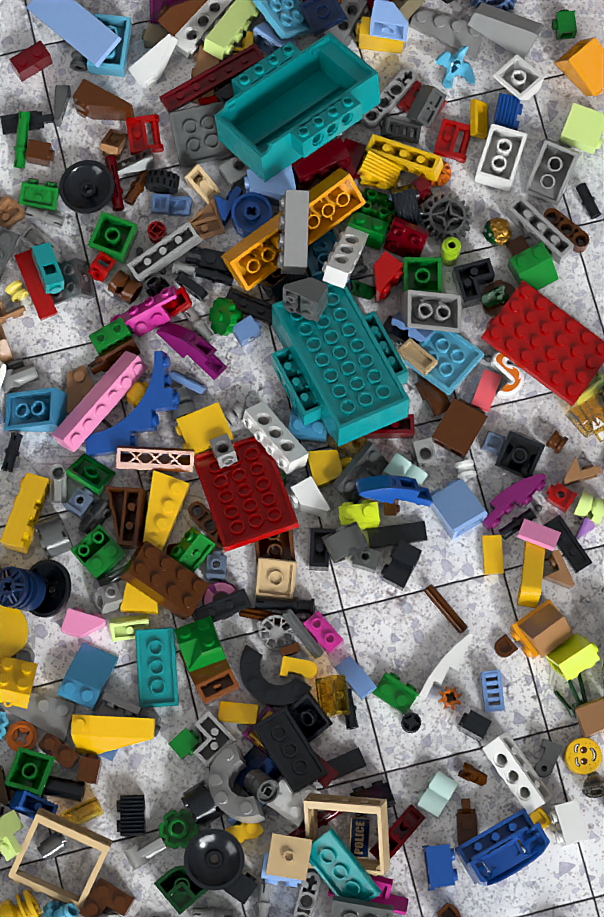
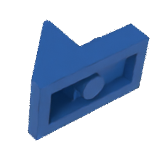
(224, 207)

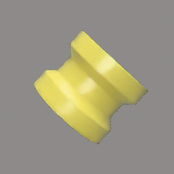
(16, 291)

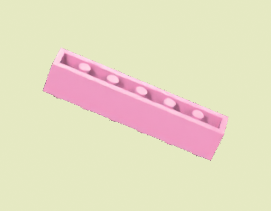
(99, 401)

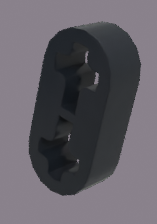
(191, 287)

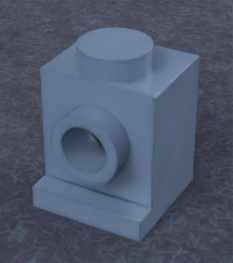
(80, 509)
(219, 573)

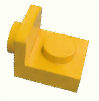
(246, 42)

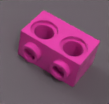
(323, 633)

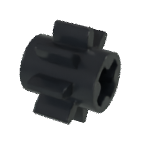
(156, 285)

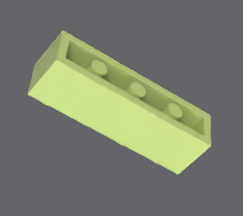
(231, 28)

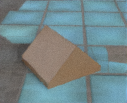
(546, 630)
(591, 717)

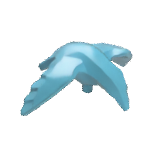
(455, 66)

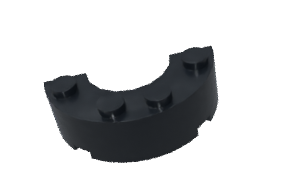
(261, 689)

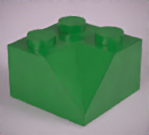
(114, 237)
(422, 274)
(199, 644)

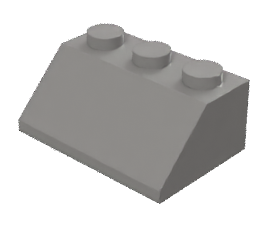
(431, 311)

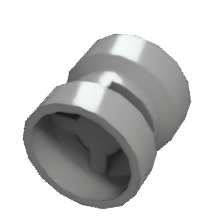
(237, 414)

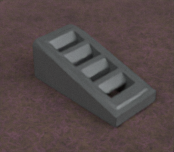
(62, 97)
(399, 136)
(138, 162)

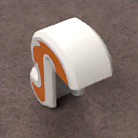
(510, 373)

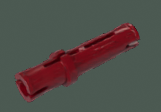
(112, 165)
(323, 822)

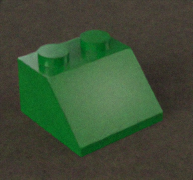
(533, 267)
(29, 771)

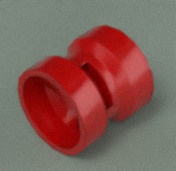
(156, 236)

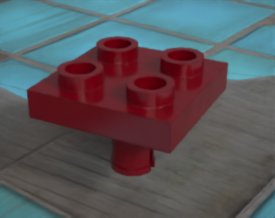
(406, 239)

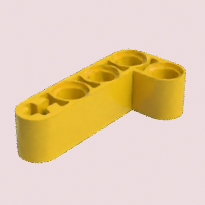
(531, 575)

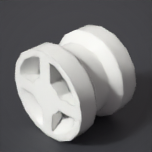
(465, 469)

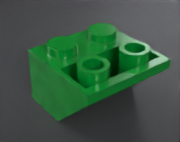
(98, 553)

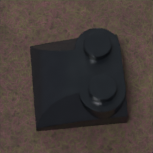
(520, 454)
(310, 717)

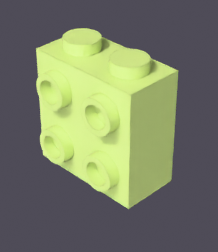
(583, 129)

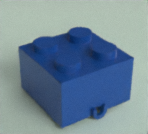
(439, 866)

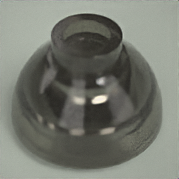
(593, 785)

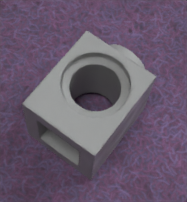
(220, 445)
(427, 445)
(107, 598)

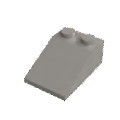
(552, 171)

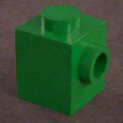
(565, 24)
(185, 743)

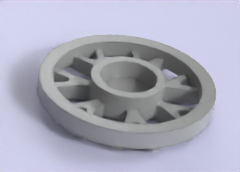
(276, 633)

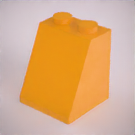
(584, 66)

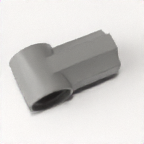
(16, 378)
(58, 486)
(141, 853)

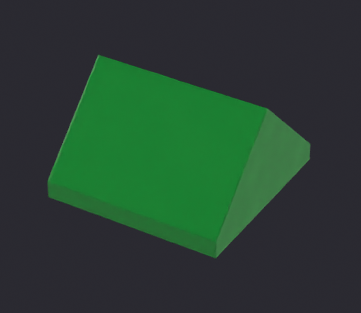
(90, 474)

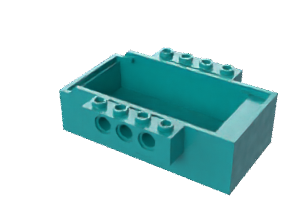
(295, 104)
(340, 368)

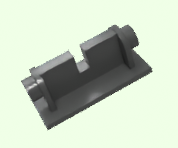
(101, 512)

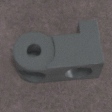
(549, 757)

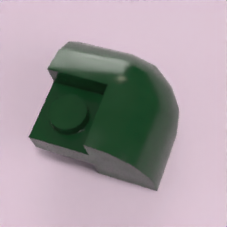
(179, 889)

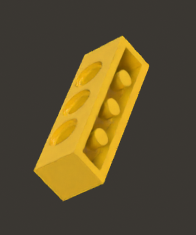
(409, 158)

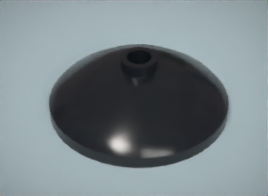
(83, 177)
(57, 578)
(211, 874)

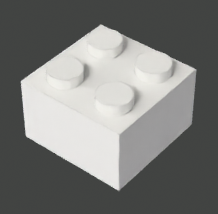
(290, 805)
(568, 823)

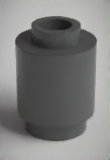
(52, 846)

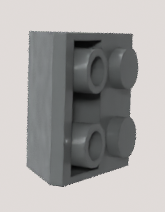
(306, 298)

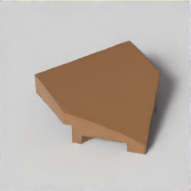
(10, 212)

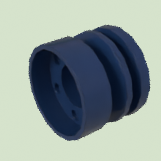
(21, 588)

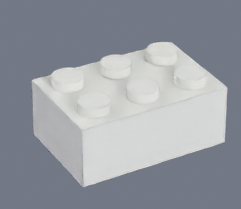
(500, 157)

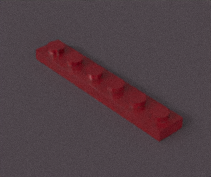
(211, 78)

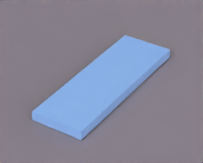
(76, 27)

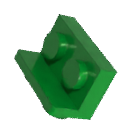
(39, 194)
(109, 335)
(192, 549)
(395, 692)

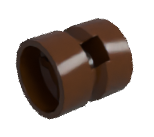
(123, 286)

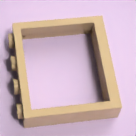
(351, 804)
(73, 831)

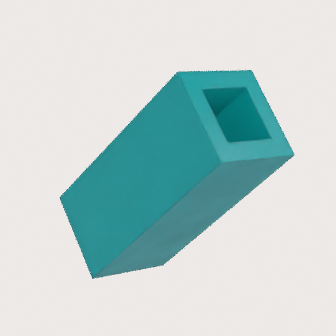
(48, 268)

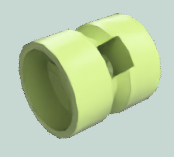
(590, 507)

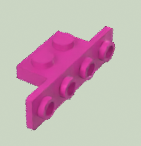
(149, 313)
(385, 884)

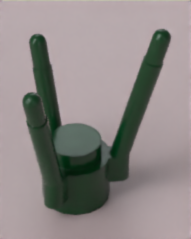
(578, 702)

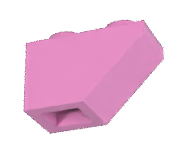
(81, 624)

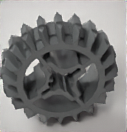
(439, 217)

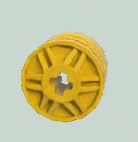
(23, 908)

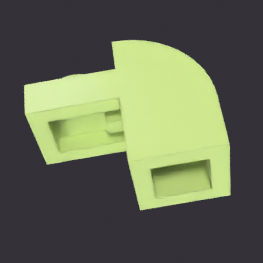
(9, 826)

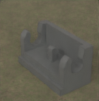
(426, 105)

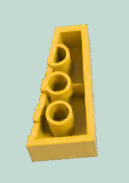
(164, 508)
(25, 512)

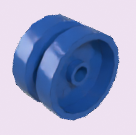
(250, 213)

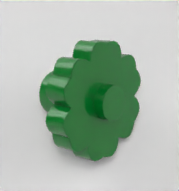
(224, 316)
(178, 828)

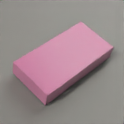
(539, 534)

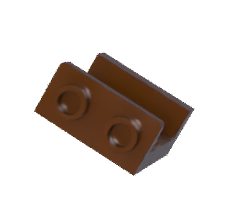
(459, 427)

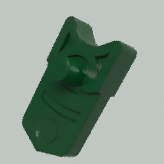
(361, 290)
(495, 296)

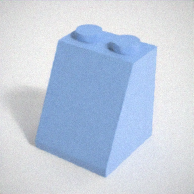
(273, 187)
(457, 508)

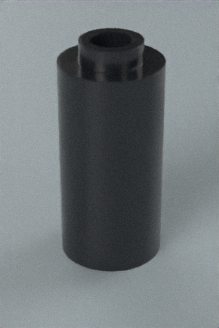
(64, 788)

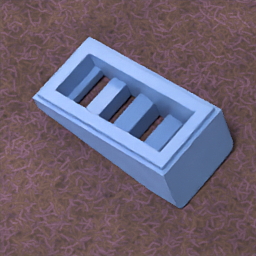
(488, 674)

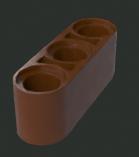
(575, 233)
(201, 521)

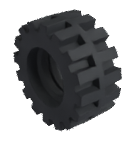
(162, 181)

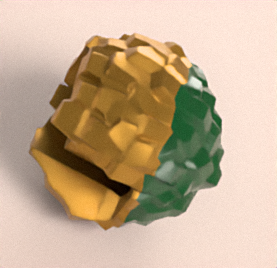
(497, 231)

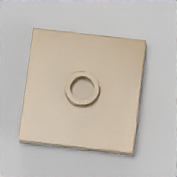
(275, 578)
(289, 856)

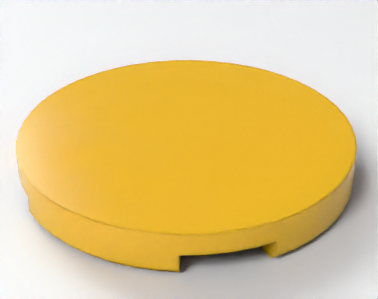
(12, 631)

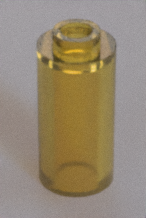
(84, 811)

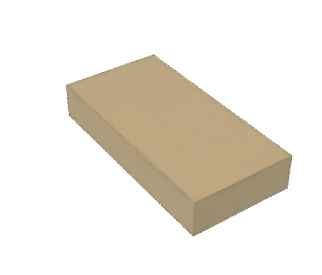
(417, 356)

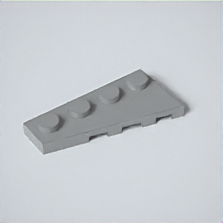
(448, 31)
(46, 713)

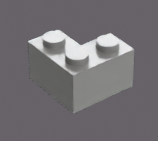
(216, 739)

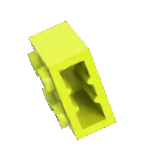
(365, 514)
(573, 656)

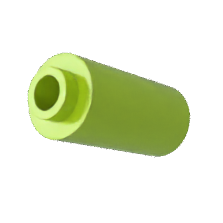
(450, 251)

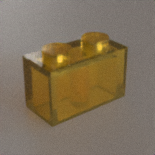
(333, 695)

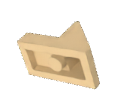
(201, 183)

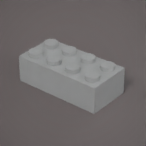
(294, 234)

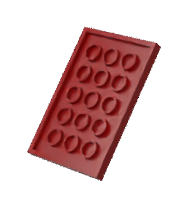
(546, 343)
(246, 496)

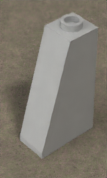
(505, 28)

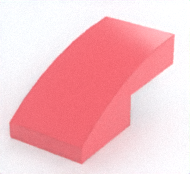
(486, 390)

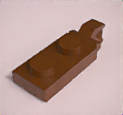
(110, 356)
(466, 822)

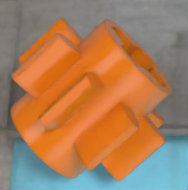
(447, 693)

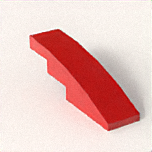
(43, 302)

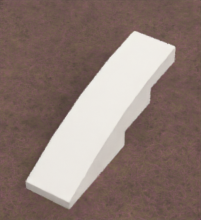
(449, 661)

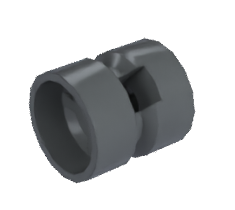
(185, 406)
(261, 786)

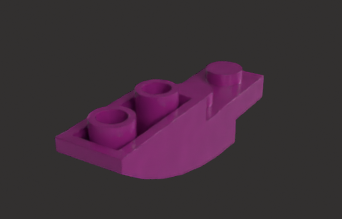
(189, 343)
(518, 493)

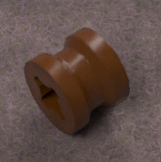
(556, 442)

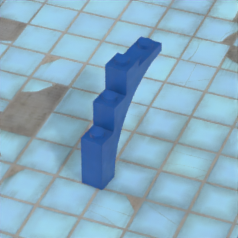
(144, 417)

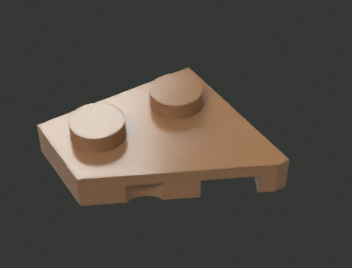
(208, 221)
(78, 387)

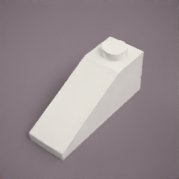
(152, 64)

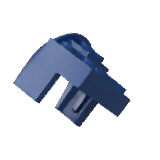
(507, 858)

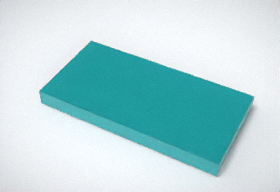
(156, 667)
(341, 868)

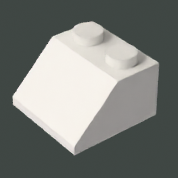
(519, 78)
(309, 499)

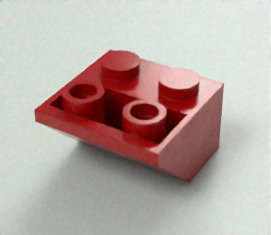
(386, 273)

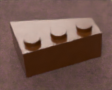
(129, 514)

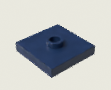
(322, 14)

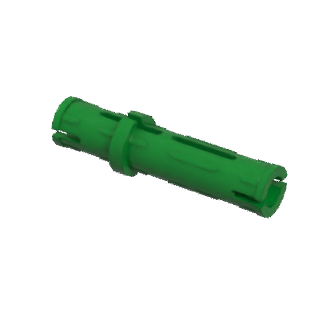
(21, 139)

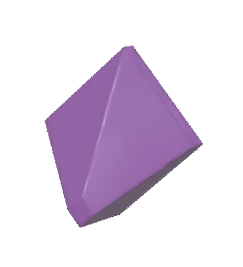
(585, 527)

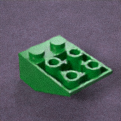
(373, 217)

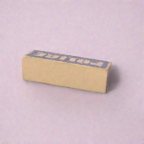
(359, 837)

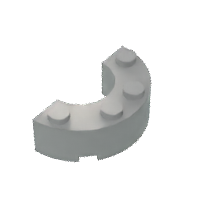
(222, 789)

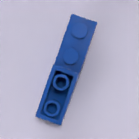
(392, 487)

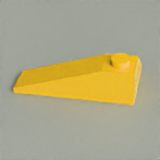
(105, 733)

